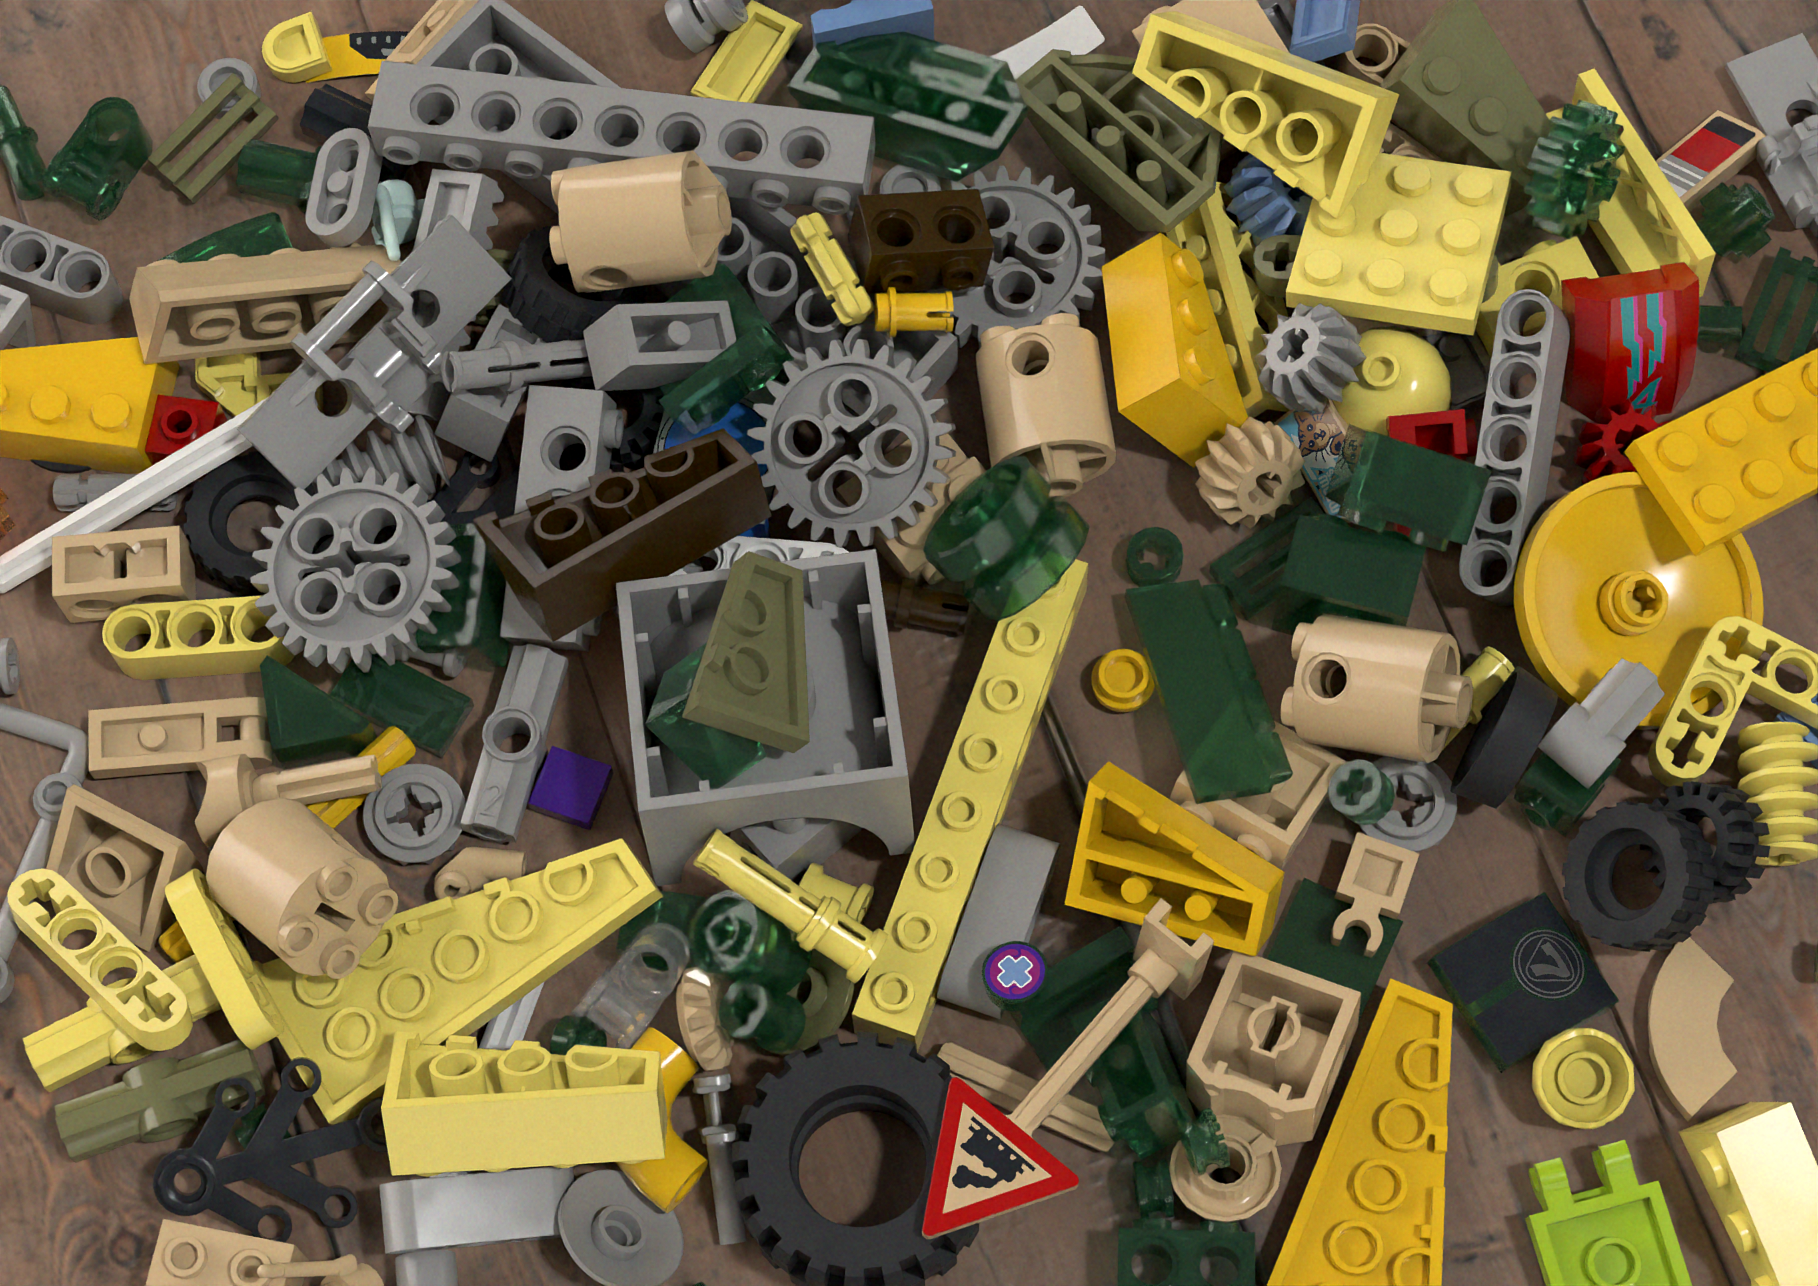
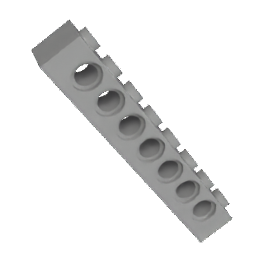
(597, 115)

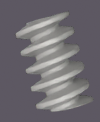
(413, 457)

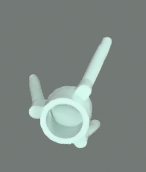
(395, 216)

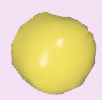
(1583, 1078)

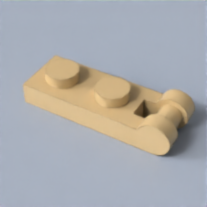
(175, 736)

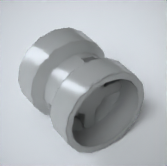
(700, 20)

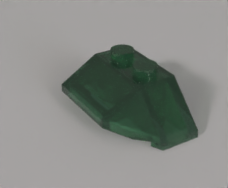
(928, 99)

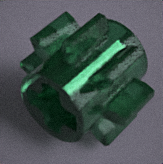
(1735, 219)

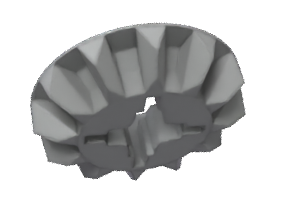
(1422, 783)
(389, 804)

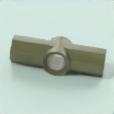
(156, 1100)

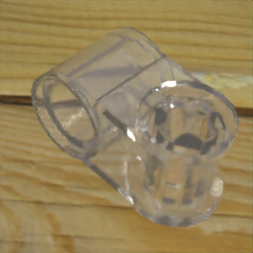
(631, 993)

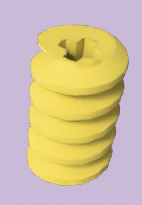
(1776, 782)

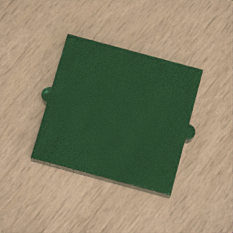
(1307, 946)

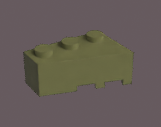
(1468, 97)

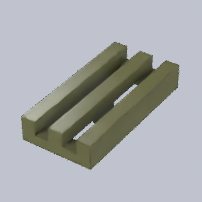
(196, 122)

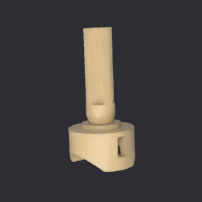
(236, 787)

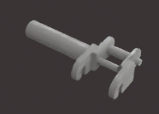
(719, 1143)

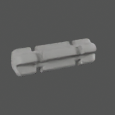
(73, 493)

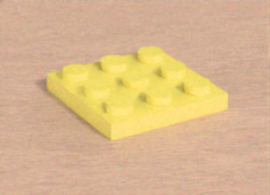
(1406, 246)

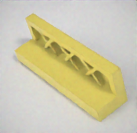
(1645, 217)
(1232, 292)

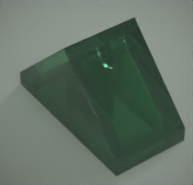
(307, 722)
(704, 749)

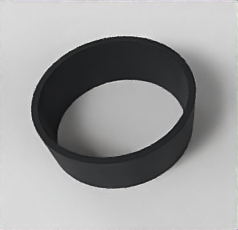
(1505, 739)

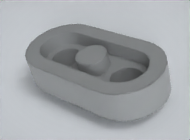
(343, 188)

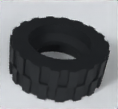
(546, 306)
(209, 512)
(1686, 885)

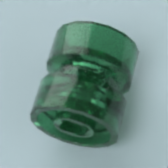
(744, 942)

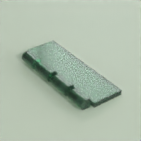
(1208, 690)

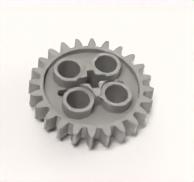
(1031, 218)
(886, 488)
(354, 516)

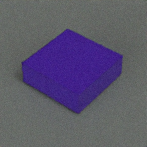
(571, 787)

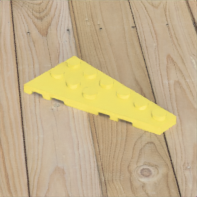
(451, 968)

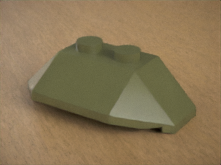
(1122, 137)

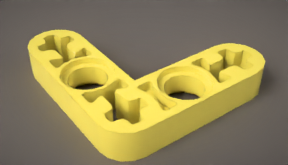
(1731, 681)

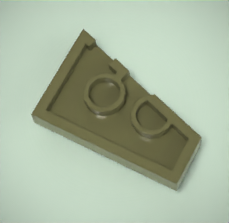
(756, 658)

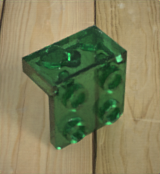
(737, 370)

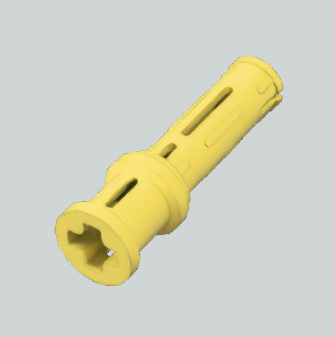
(815, 920)

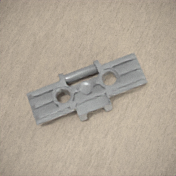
(1770, 86)
(387, 365)

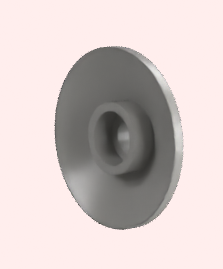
(618, 1231)

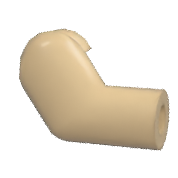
(477, 867)

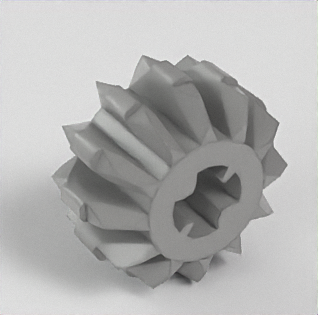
(1310, 358)

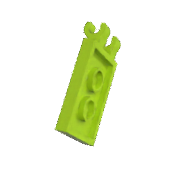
(1605, 1233)

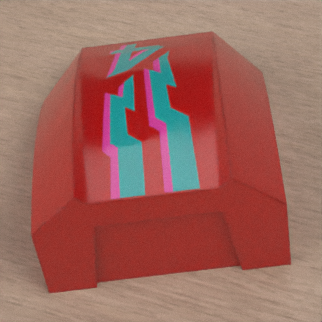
(1631, 338)

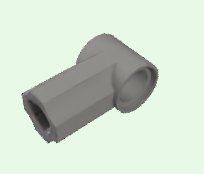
(1596, 729)

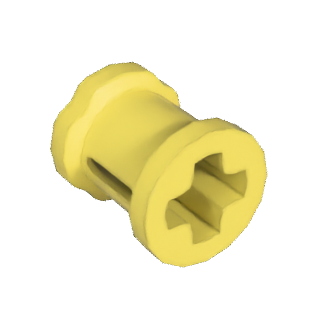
(853, 900)

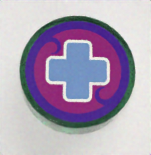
(1016, 976)

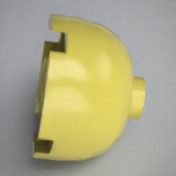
(1396, 378)

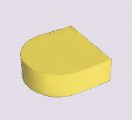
(296, 50)

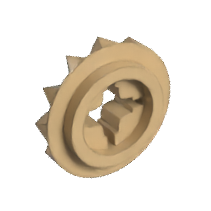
(699, 1022)

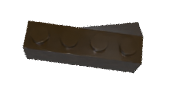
(624, 528)

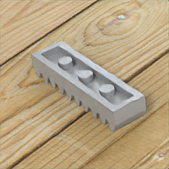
(470, 201)

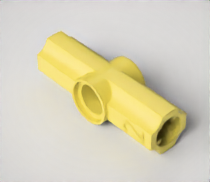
(94, 1039)

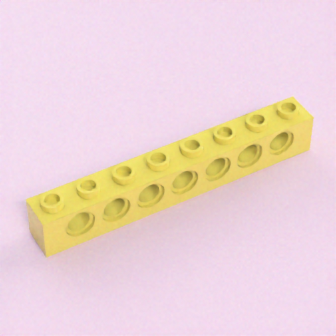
(965, 812)

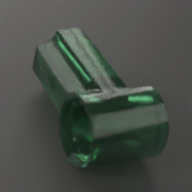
(276, 172)

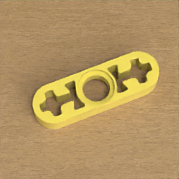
(224, 960)

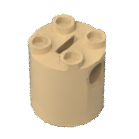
(639, 221)
(1047, 400)
(1397, 693)
(299, 887)

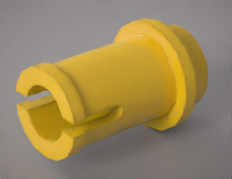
(910, 312)

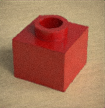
(181, 412)

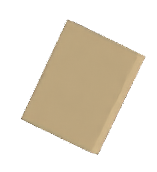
(119, 864)

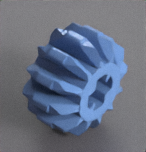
(1265, 201)

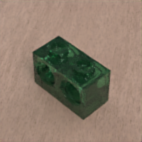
(1184, 1251)

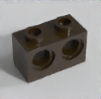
(920, 241)

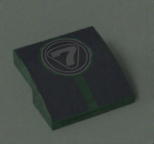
(1522, 981)

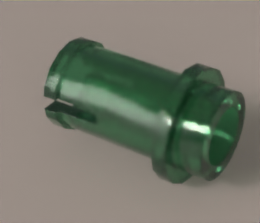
(1720, 324)

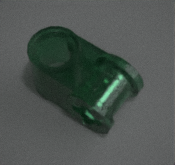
(97, 169)

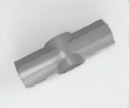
(506, 779)

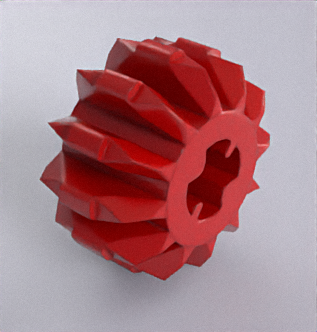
(1609, 437)

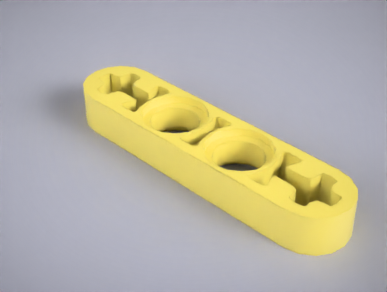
(104, 954)

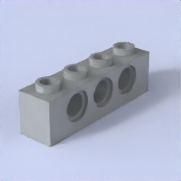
(552, 423)

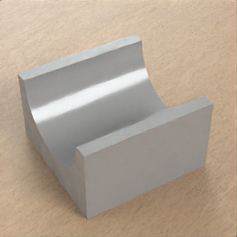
(856, 746)

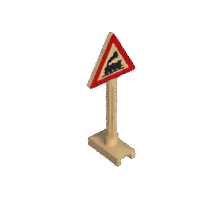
(988, 1158)

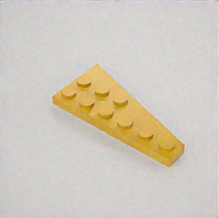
(1380, 1176)

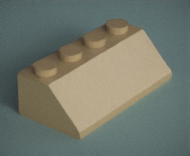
(247, 301)

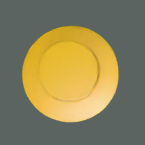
(1122, 680)

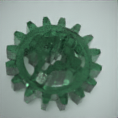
(1574, 169)

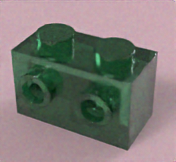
(1137, 1084)

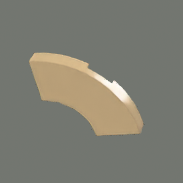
(1684, 1028)

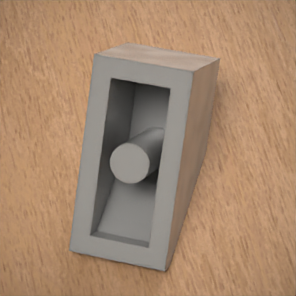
(656, 342)

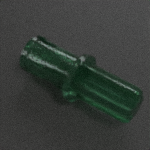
(20, 150)

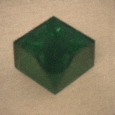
(1408, 485)
(1346, 574)

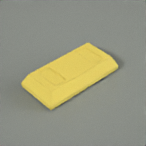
(748, 56)

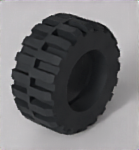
(769, 1151)

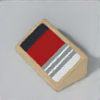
(1709, 156)

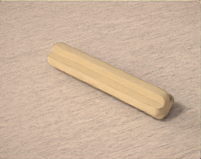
(1010, 1087)

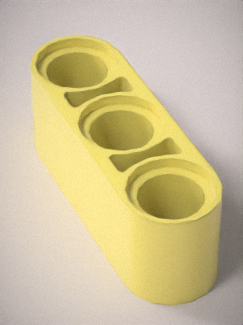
(174, 625)

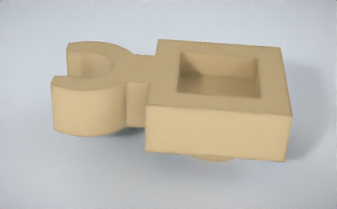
(1374, 884)

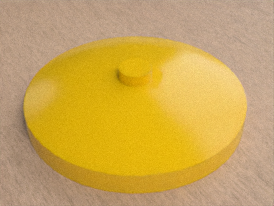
(1617, 582)

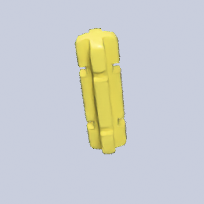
(831, 269)

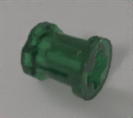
(770, 1019)

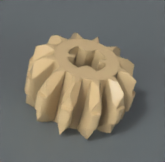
(1250, 472)

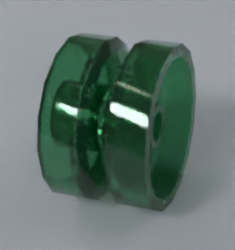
(1006, 538)

